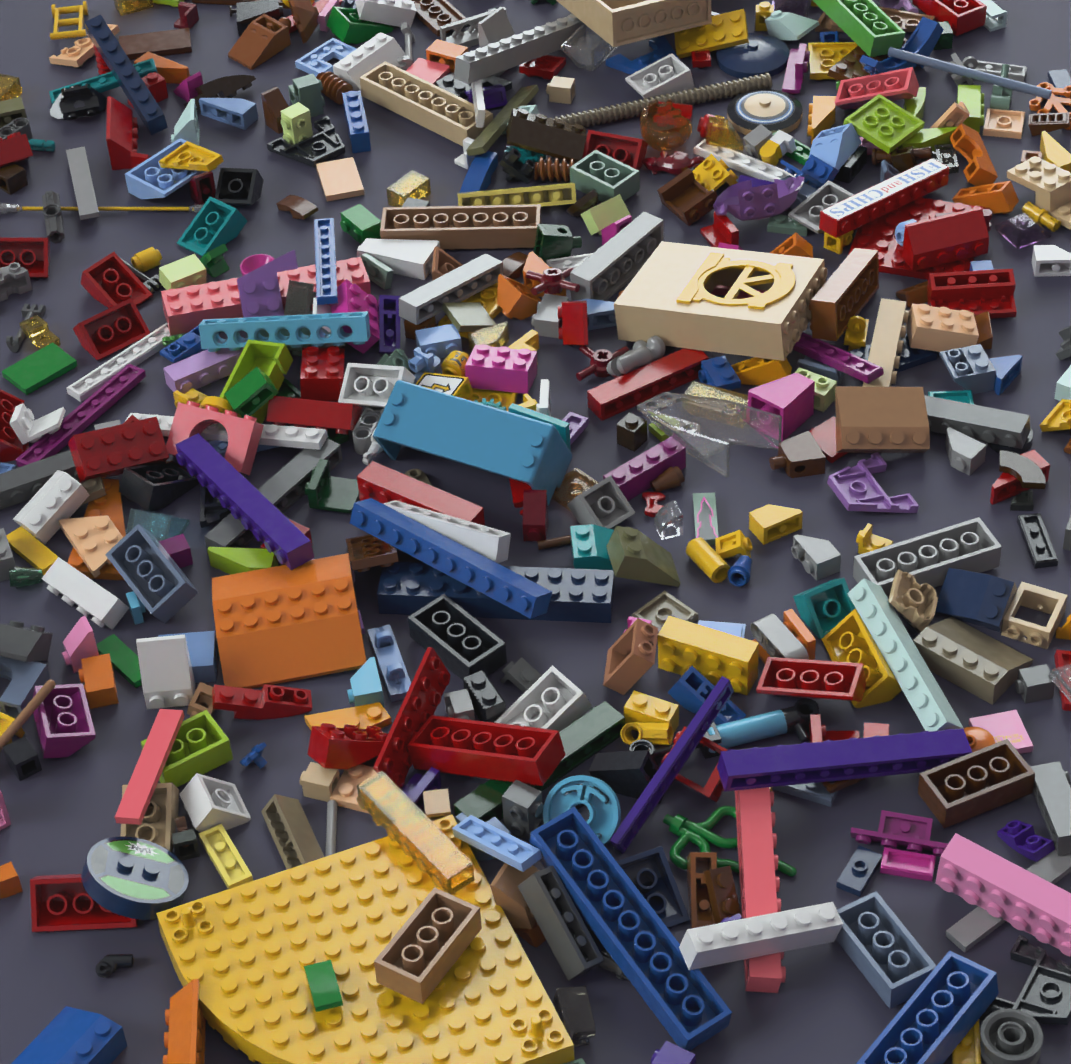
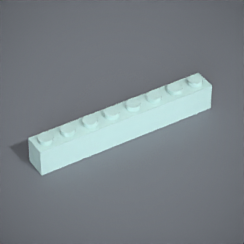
(903, 657)

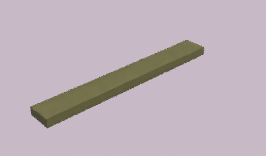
(499, 123)

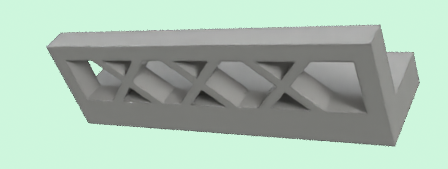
(466, 38)

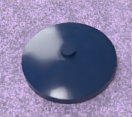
(759, 56)

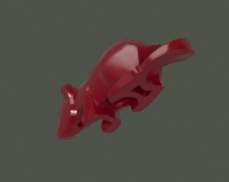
(673, 163)

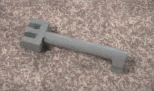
(407, 60)

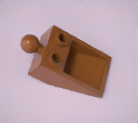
(261, 41)

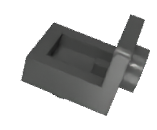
(520, 674)

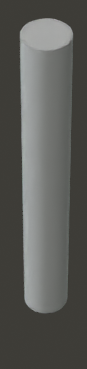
(331, 827)

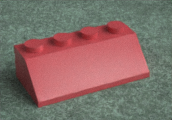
(892, 85)

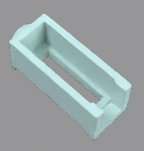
(995, 16)

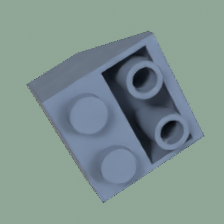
(970, 368)

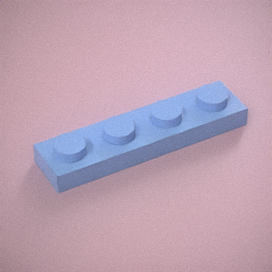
(497, 843)

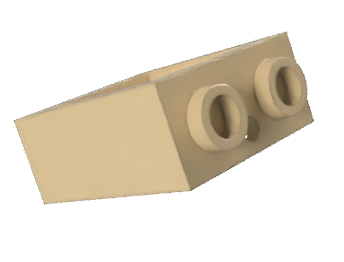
(1037, 599)

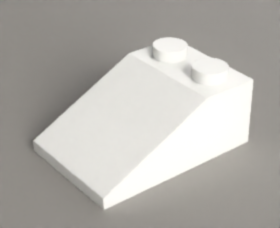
(662, 77)
(165, 671)

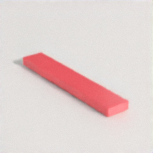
(149, 767)

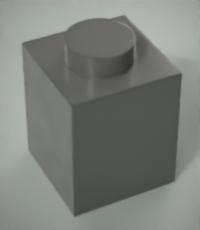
(1035, 683)

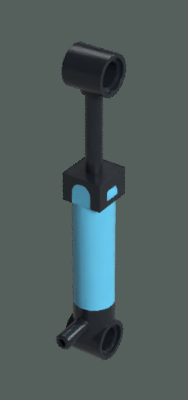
(748, 729)

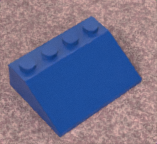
(76, 1038)

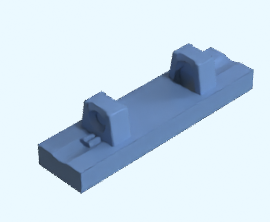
(389, 662)

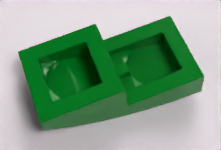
(323, 985)

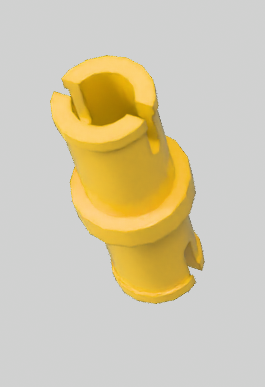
(1041, 216)

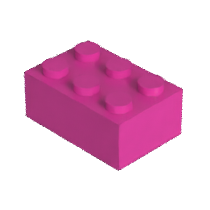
(354, 299)
(501, 368)

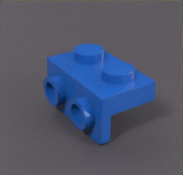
(718, 373)

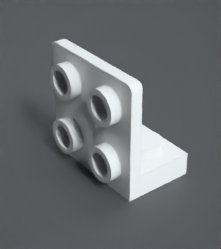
(32, 430)

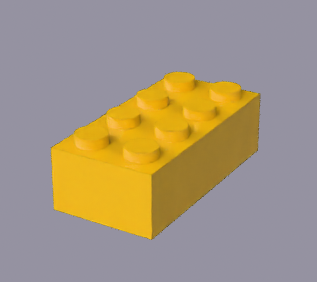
(709, 652)

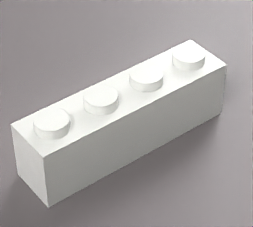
(85, 593)

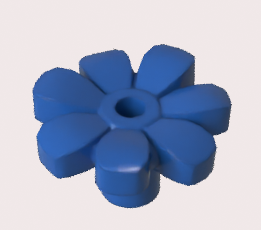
(255, 756)

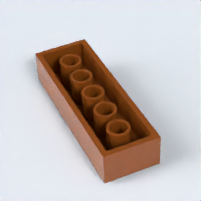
(844, 294)

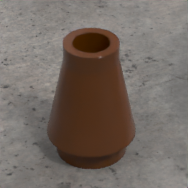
(668, 479)

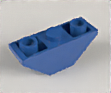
(183, 347)

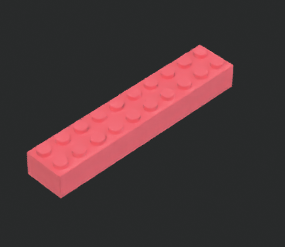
(189, 305)

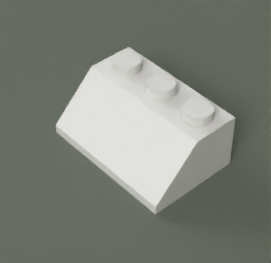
(386, 11)
(371, 383)
(53, 502)

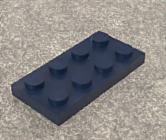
(908, 358)

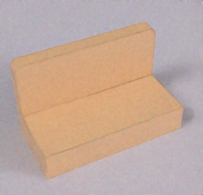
(953, 116)

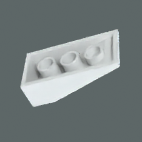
(548, 704)

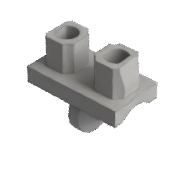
(969, 62)

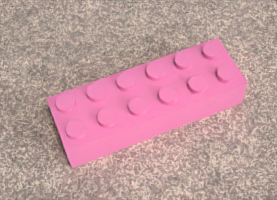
(1007, 892)

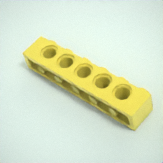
(545, 195)

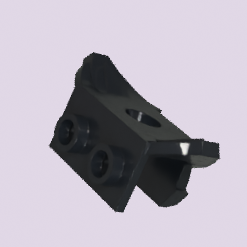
(64, 104)

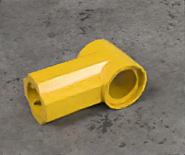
(654, 732)

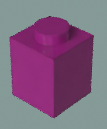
(178, 550)

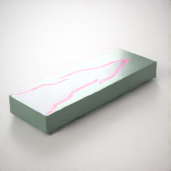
(705, 517)

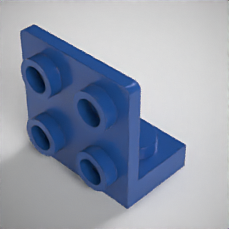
(814, 170)

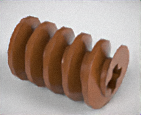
(333, 86)
(553, 170)

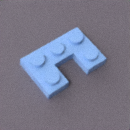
(317, 59)

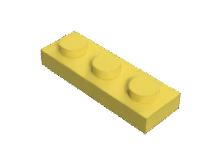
(225, 856)

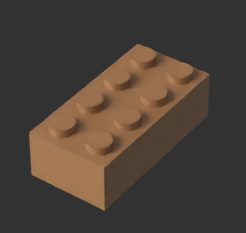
(428, 945)

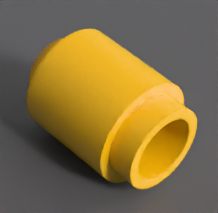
(146, 259)

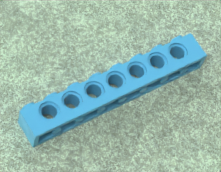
(358, 321)

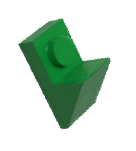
(215, 262)

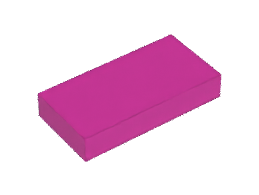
(908, 864)

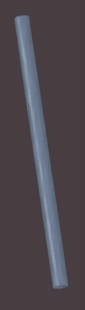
(970, 73)

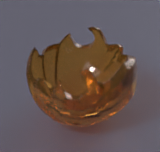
(664, 126)

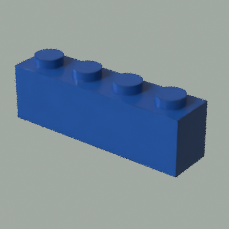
(356, 121)

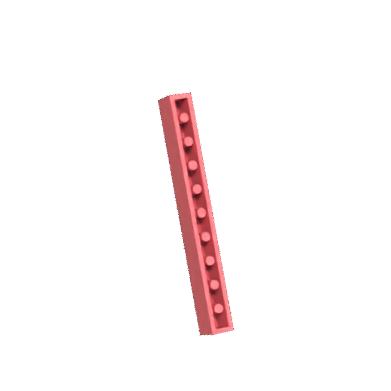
(758, 879)

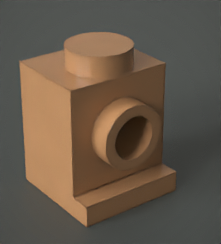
(201, 700)

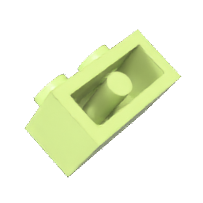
(296, 123)
(605, 214)
(183, 273)
(823, 391)

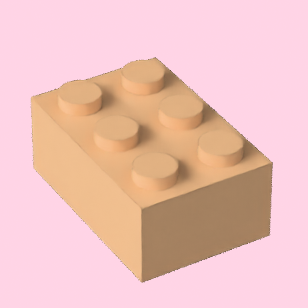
(940, 328)

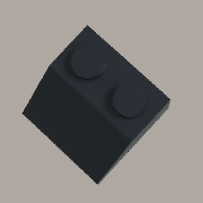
(239, 186)

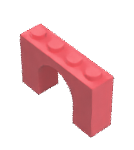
(242, 433)

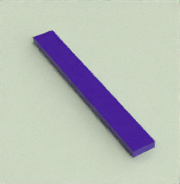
(672, 765)

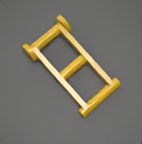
(82, 9)

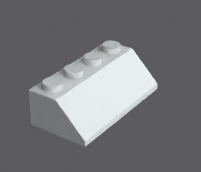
(367, 57)

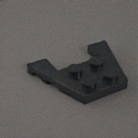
(458, 87)
(314, 149)
(1047, 989)

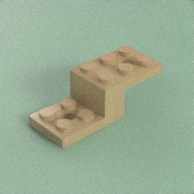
(1050, 185)

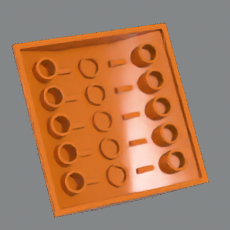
(287, 623)

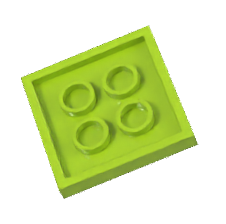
(884, 123)

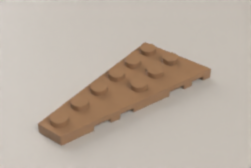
(905, 20)

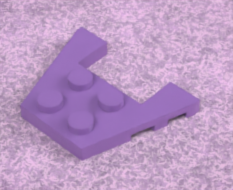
(260, 288)
(861, 492)

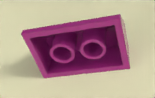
(63, 721)

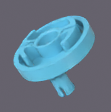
(603, 816)

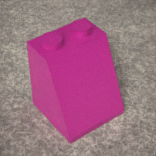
(788, 397)

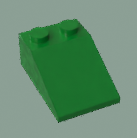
(350, 29)

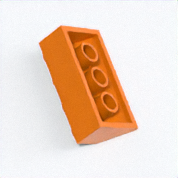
(186, 1027)

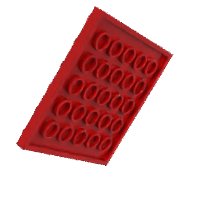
(881, 236)

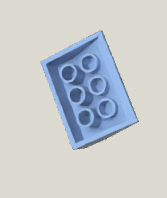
(152, 181)

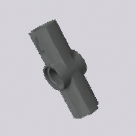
(53, 216)

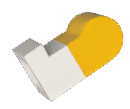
(777, 147)

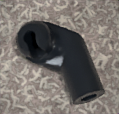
(112, 962)

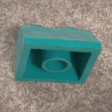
(824, 606)

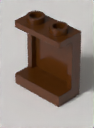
(687, 197)

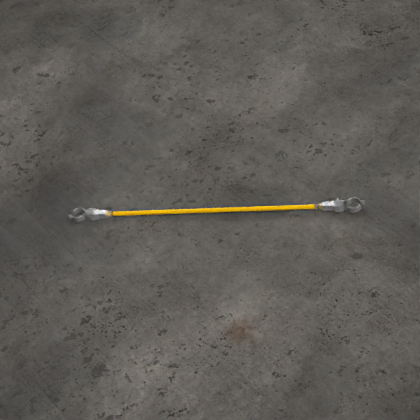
(6, 208)

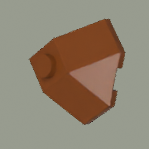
(304, 17)

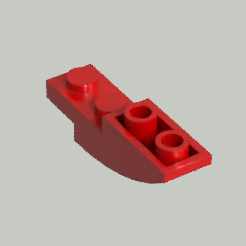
(268, 703)

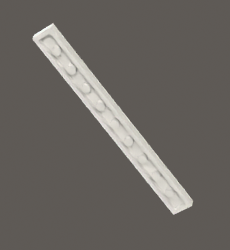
(271, 434)

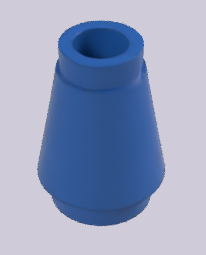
(740, 571)

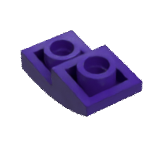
(1023, 840)

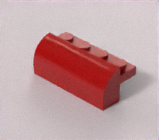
(974, 291)

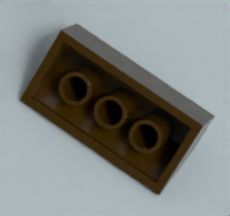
(546, 135)

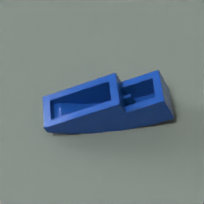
(480, 172)

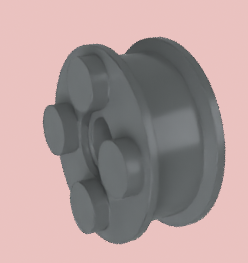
(1020, 1030)

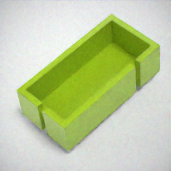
(270, 357)

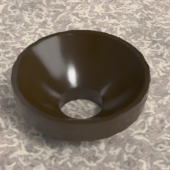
(586, 202)

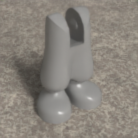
(641, 355)

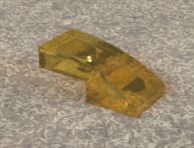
(38, 332)

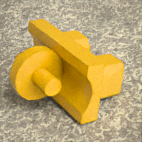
(856, 332)

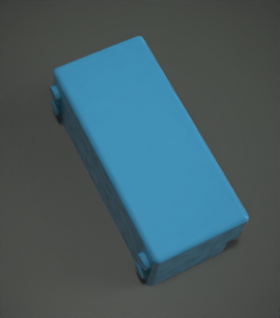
(473, 436)

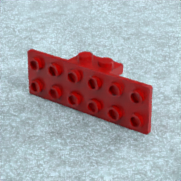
(417, 707)

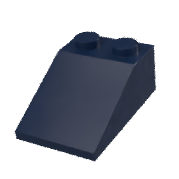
(976, 598)

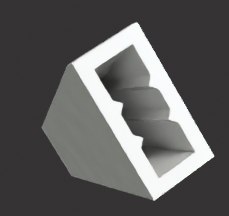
(404, 256)

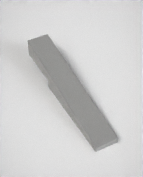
(82, 183)

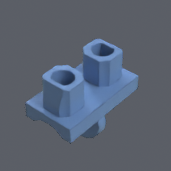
(423, 363)

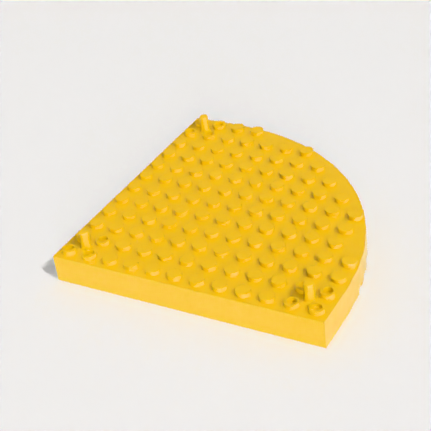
(346, 909)

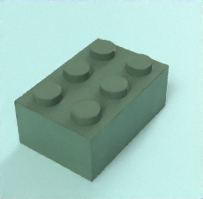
(604, 175)

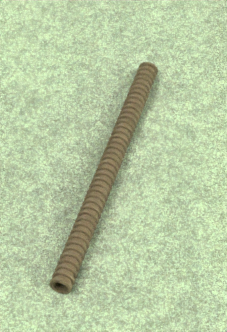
(685, 97)

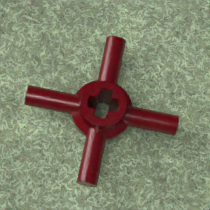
(552, 281)
(598, 361)

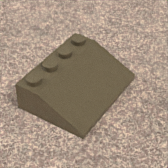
(970, 658)

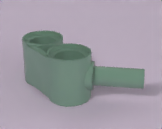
(1000, 95)

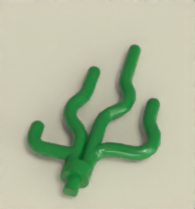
(699, 833)

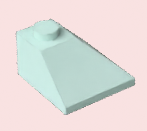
(789, 25)
(187, 125)

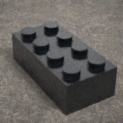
(457, 638)

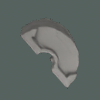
(14, 280)

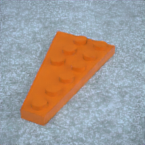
(106, 505)

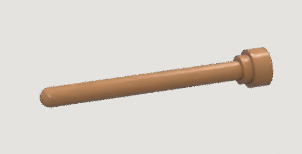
(26, 713)

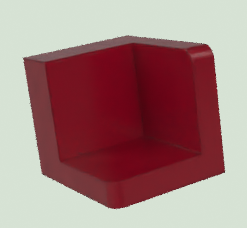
(188, 15)

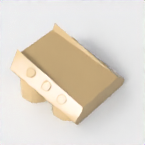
(913, 601)

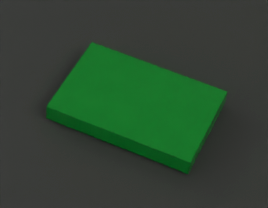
(39, 368)

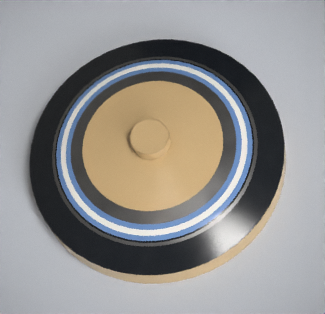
(767, 107)

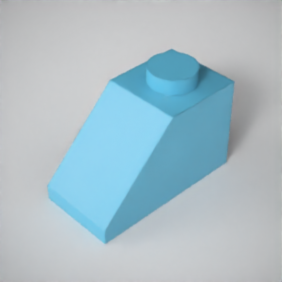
(366, 685)

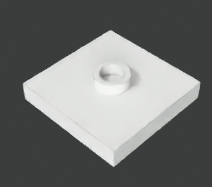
(545, 400)

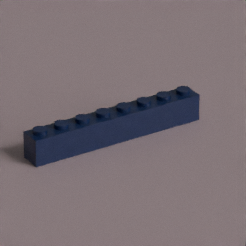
(126, 75)

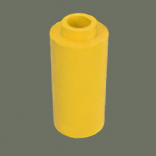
(707, 560)

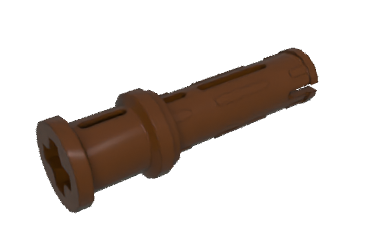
(880, 155)

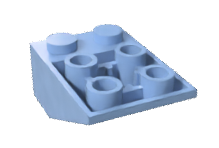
(835, 145)

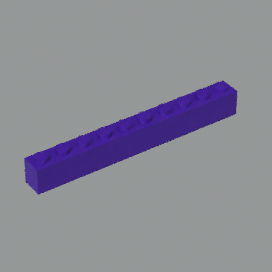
(244, 502)
(840, 759)

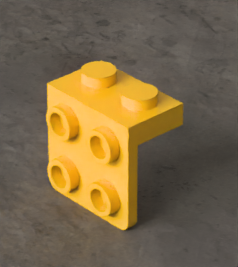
(714, 174)

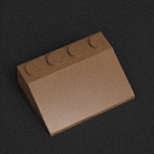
(881, 420)

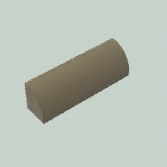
(291, 831)

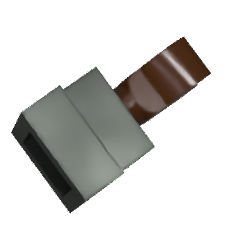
(185, 841)

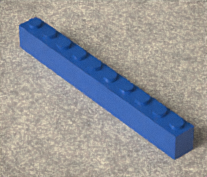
(451, 558)

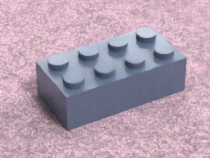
(151, 573)
(883, 949)

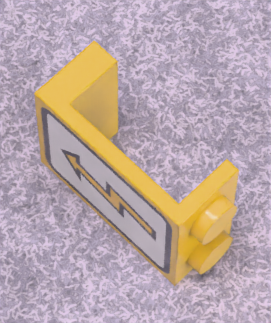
(448, 384)

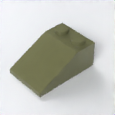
(640, 558)

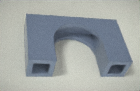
(23, 679)

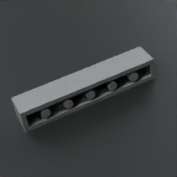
(450, 288)

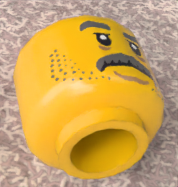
(455, 363)

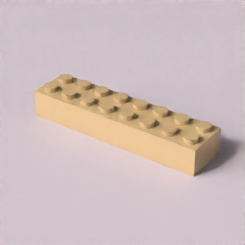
(422, 102)

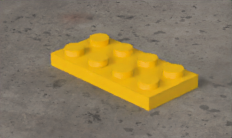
(724, 32)

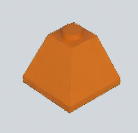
(515, 298)

